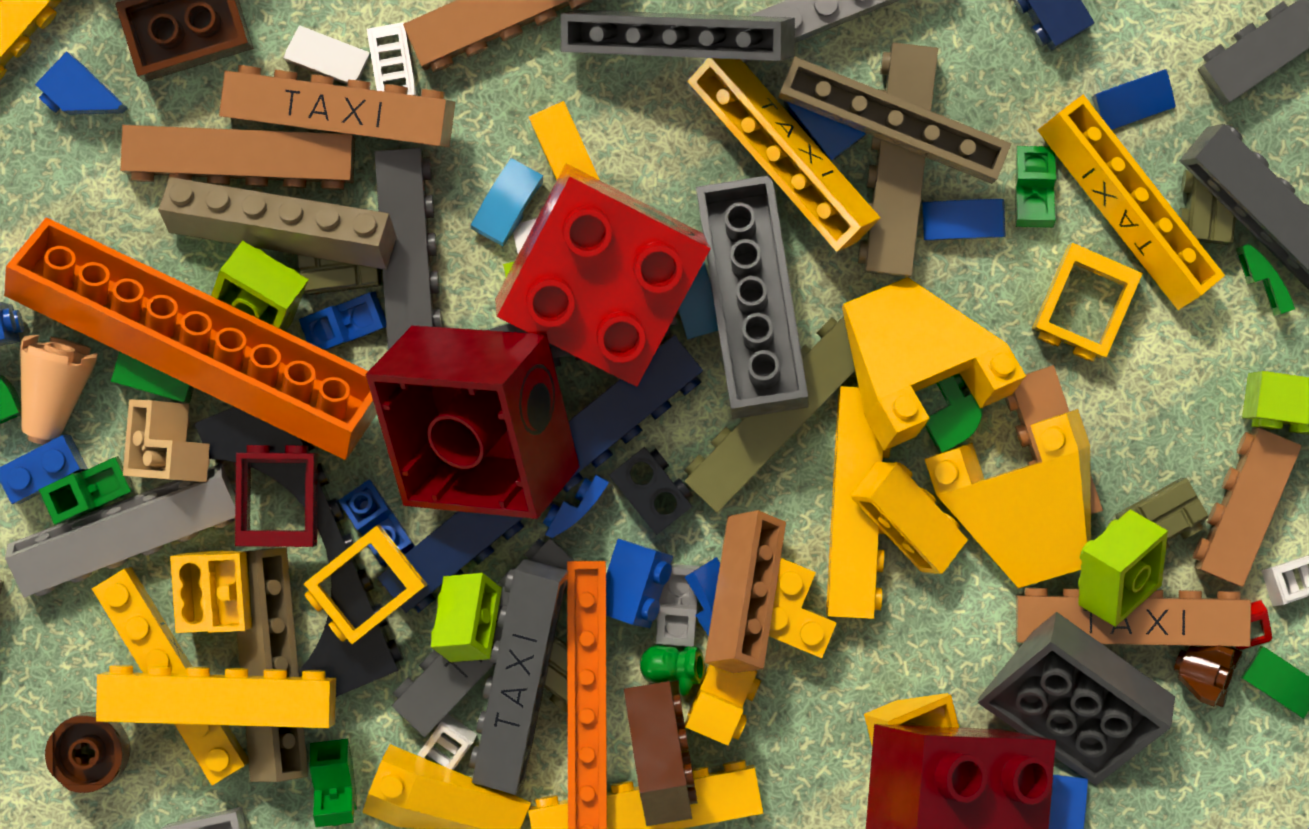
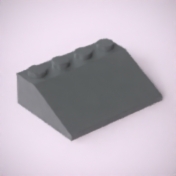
(1082, 697)

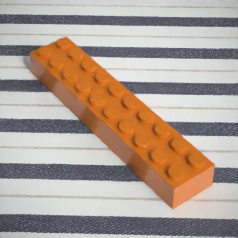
(192, 337)

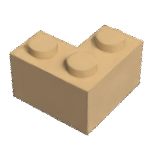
(158, 443)

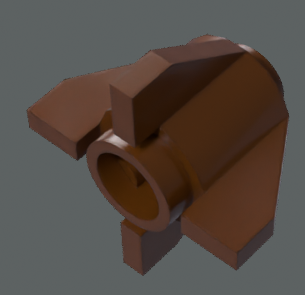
(1208, 672)

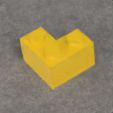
(790, 620)
(720, 703)

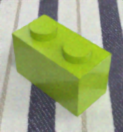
(466, 617)

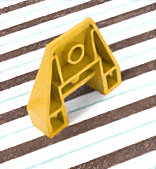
(912, 339)
(1031, 516)

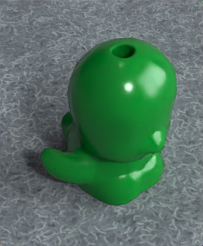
(669, 664)

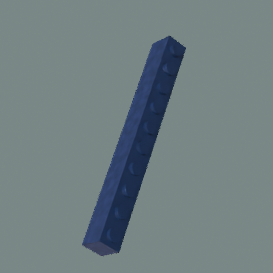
(593, 431)

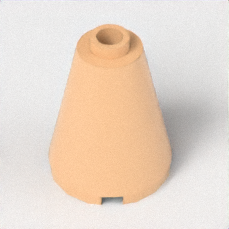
(51, 384)

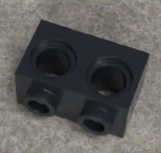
(643, 496)

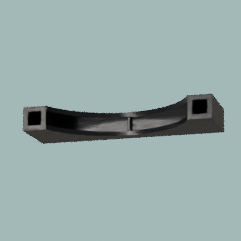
(349, 663)

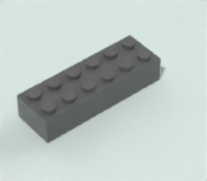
(752, 297)

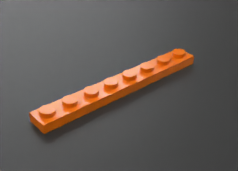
(586, 695)

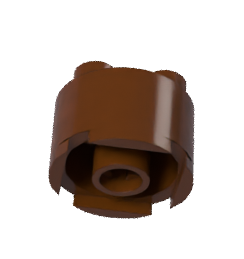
(73, 768)

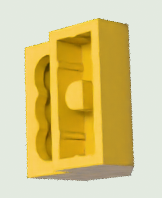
(211, 591)

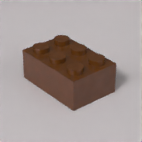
(181, 33)
(660, 753)

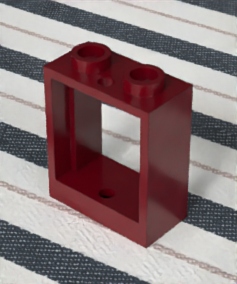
(275, 538)

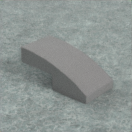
(677, 609)

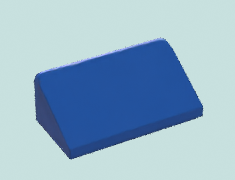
(1135, 100)

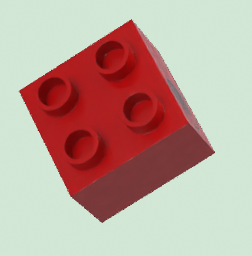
(601, 275)

